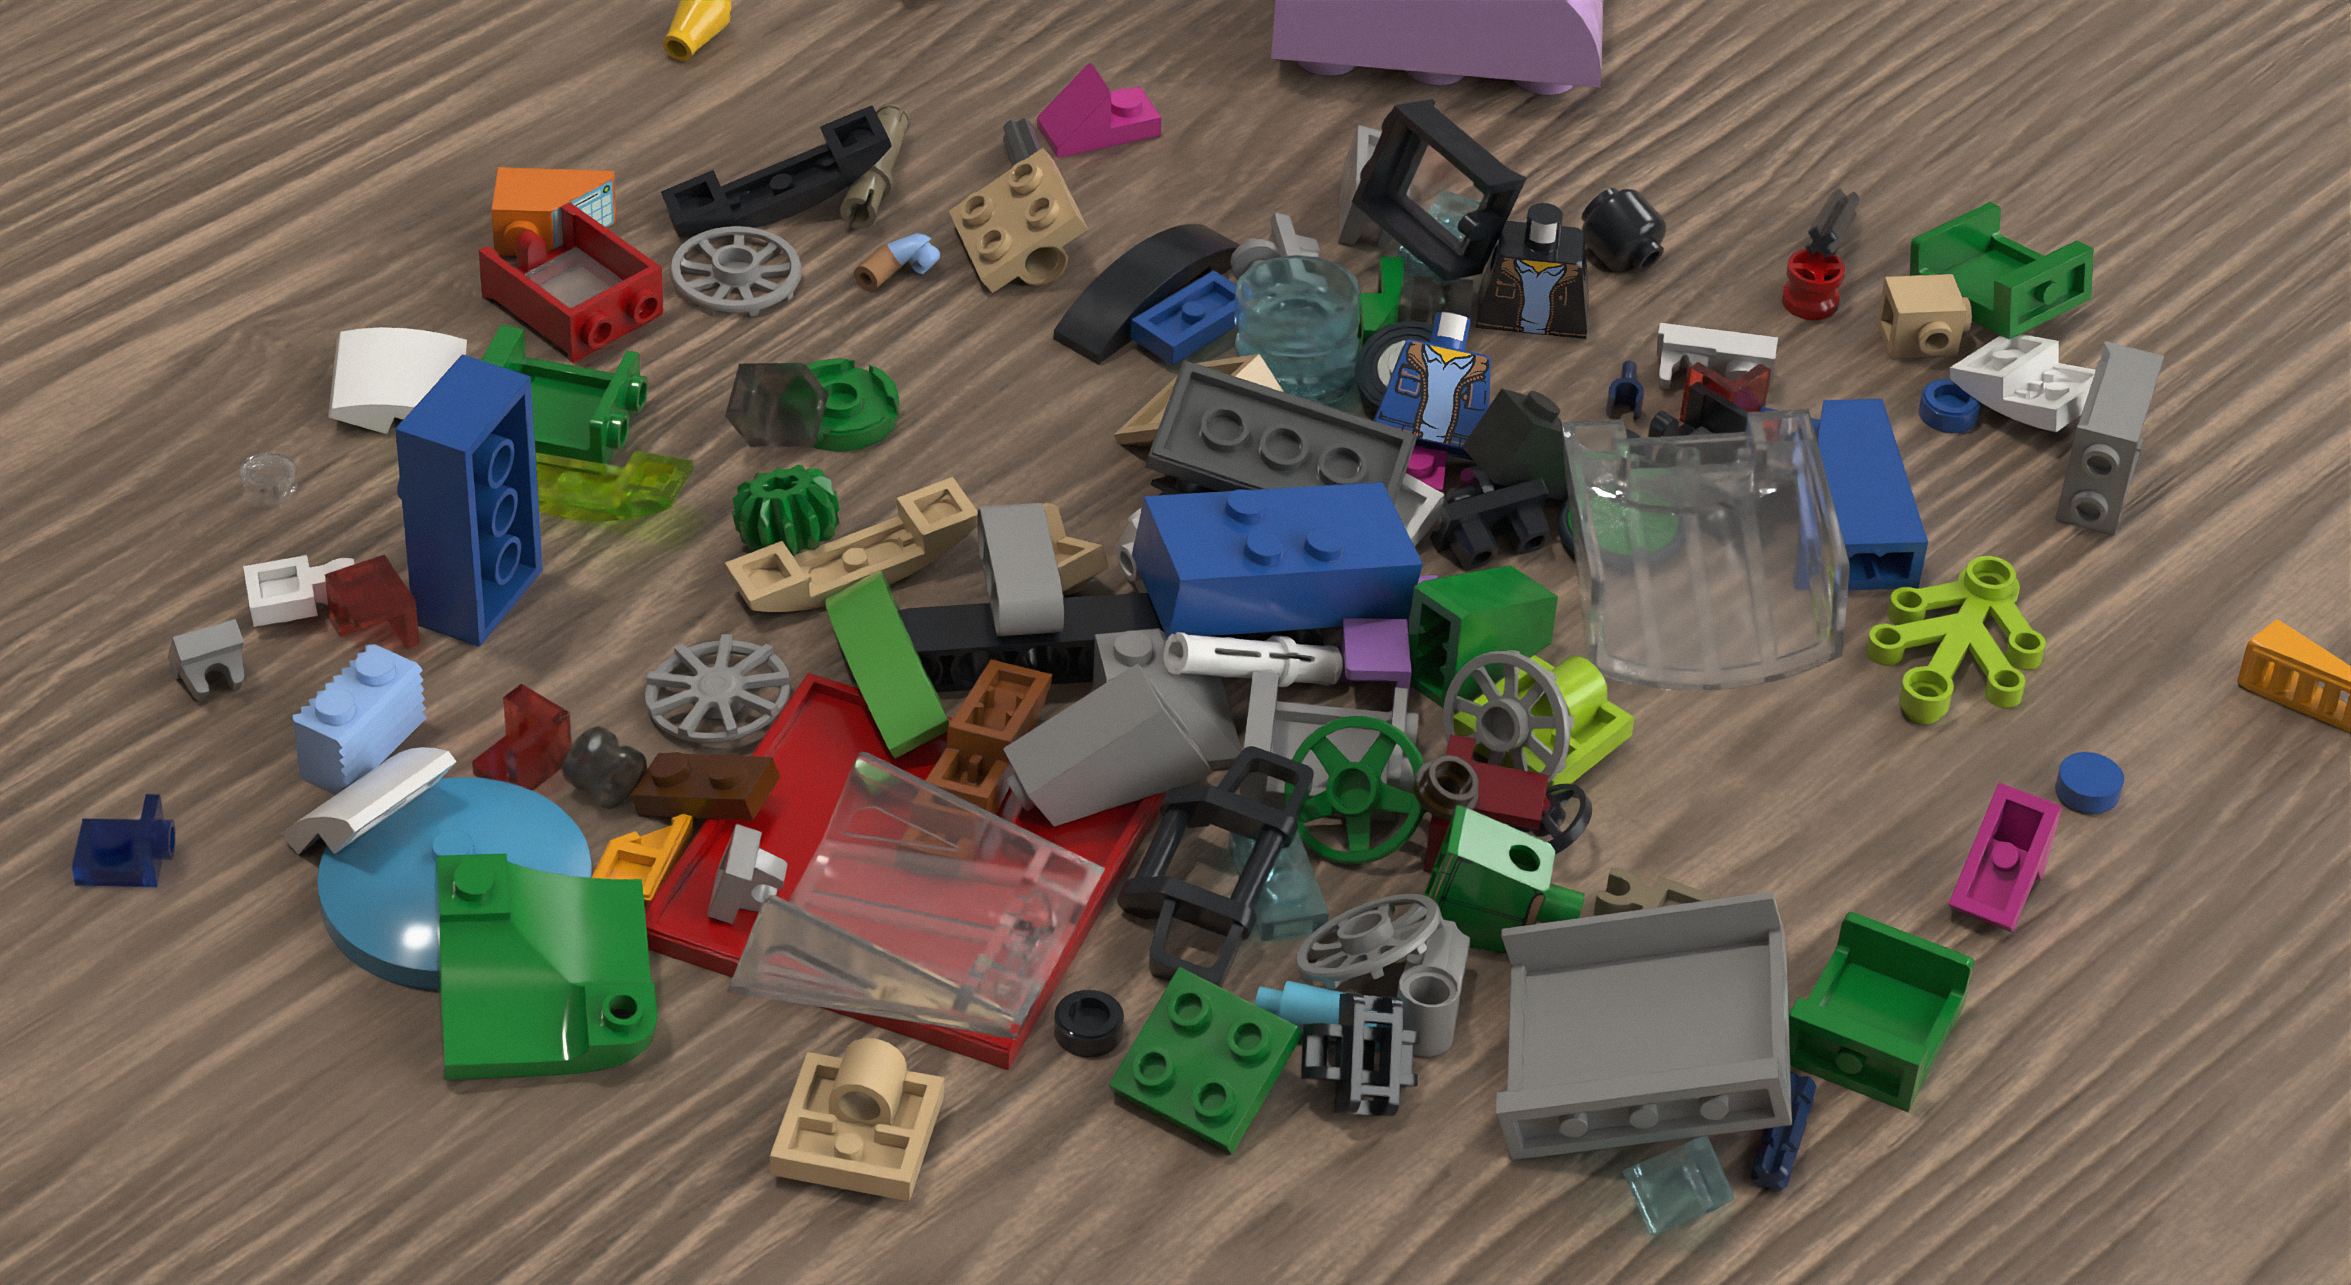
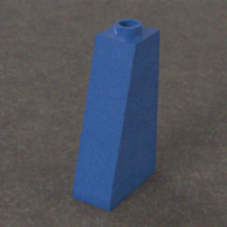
(1871, 495)

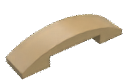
(925, 528)

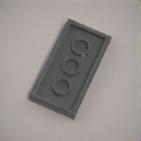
(1256, 438)

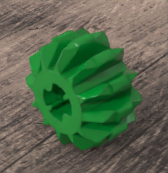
(786, 507)

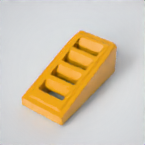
(2273, 669)

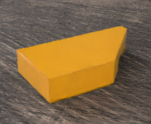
(646, 856)

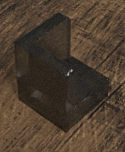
(776, 404)

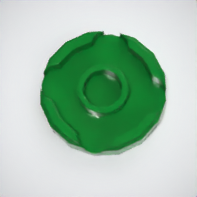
(859, 405)

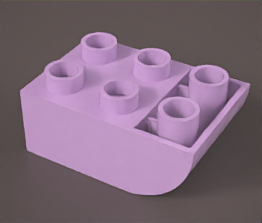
(1438, 42)

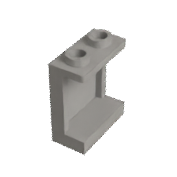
(1285, 725)

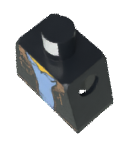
(1536, 278)

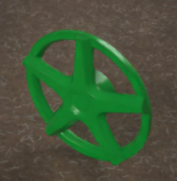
(1358, 790)

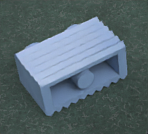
(358, 718)

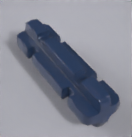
(1781, 1144)

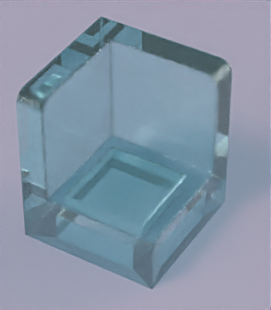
(1678, 1185)

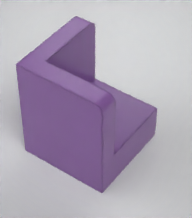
(1376, 652)

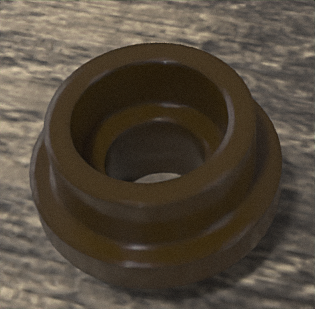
(1444, 784)

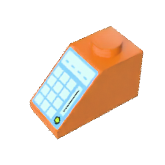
(534, 200)

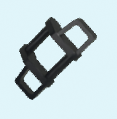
(1166, 898)

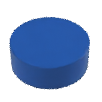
(1948, 407)
(2089, 782)

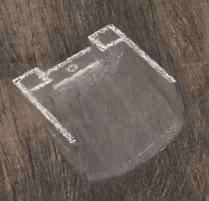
(1706, 553)
(920, 911)

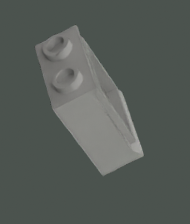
(2108, 438)

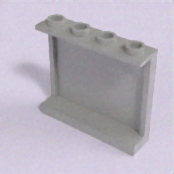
(1647, 1027)

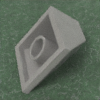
(1194, 697)

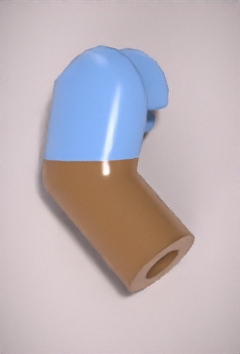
(892, 257)

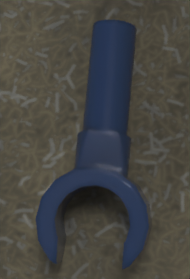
(1626, 391)

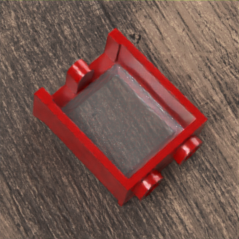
(579, 291)

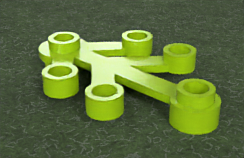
(1982, 588)

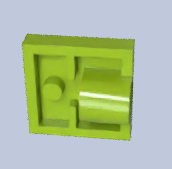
(1597, 722)

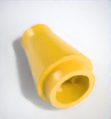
(694, 26)

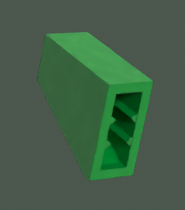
(1472, 616)

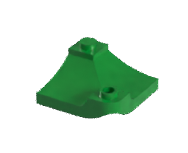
(537, 969)

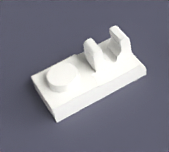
(1721, 351)

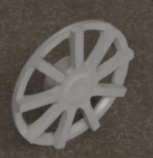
(735, 269)
(717, 690)
(1505, 720)
(1366, 934)

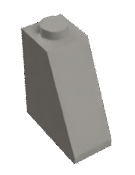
(1105, 752)

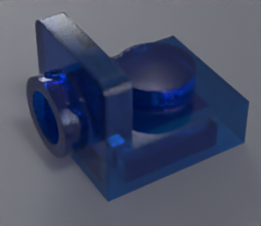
(125, 849)

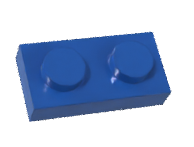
(1187, 319)

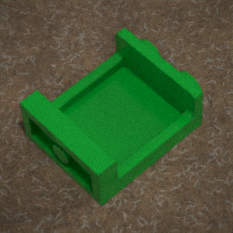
(2004, 281)
(574, 408)
(1879, 1011)

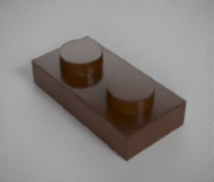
(705, 786)

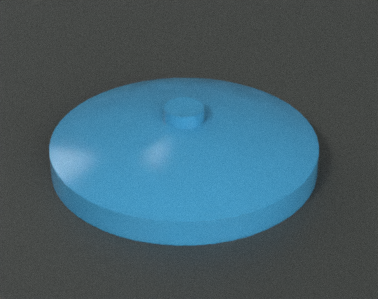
(381, 886)

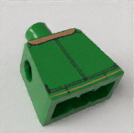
(1496, 880)

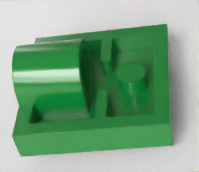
(1205, 1060)

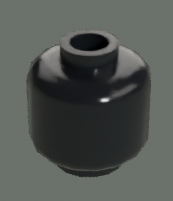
(1623, 230)

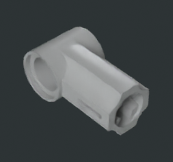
(1433, 989)

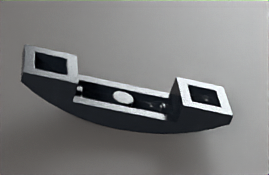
(785, 188)
(1137, 281)

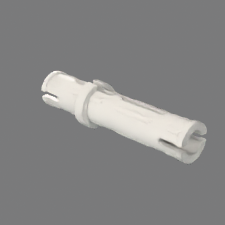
(1241, 657)

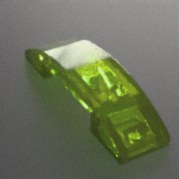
(610, 492)

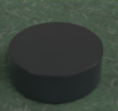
(1088, 1023)

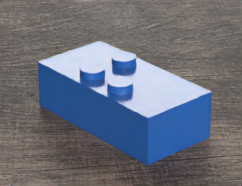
(470, 498)
(1275, 559)

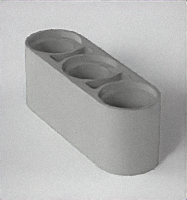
(1020, 569)

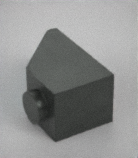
(1520, 442)

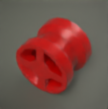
(1813, 285)

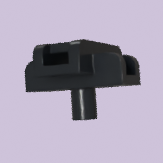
(1354, 1054)

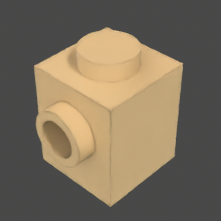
(1922, 316)

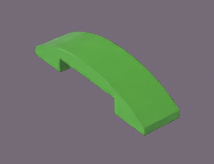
(886, 664)

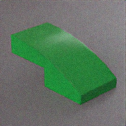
(1384, 306)

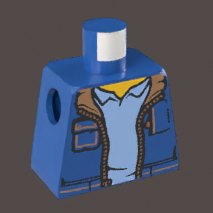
(1438, 388)

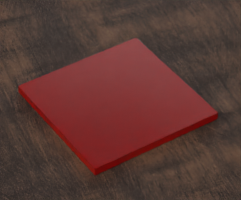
(814, 752)

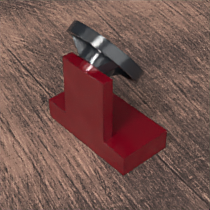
(1516, 800)

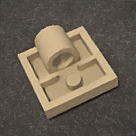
(1020, 224)
(858, 1121)

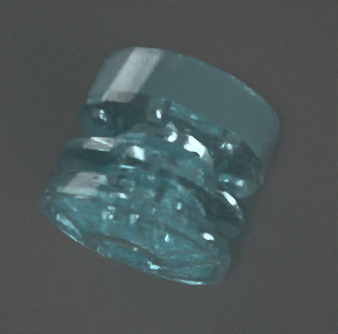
(1302, 324)

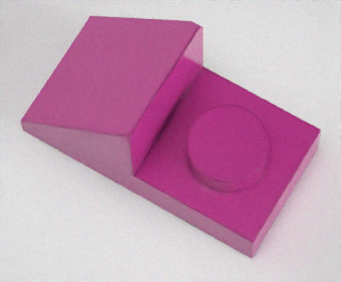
(1092, 118)
(2006, 857)

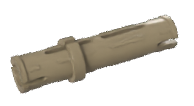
(871, 188)

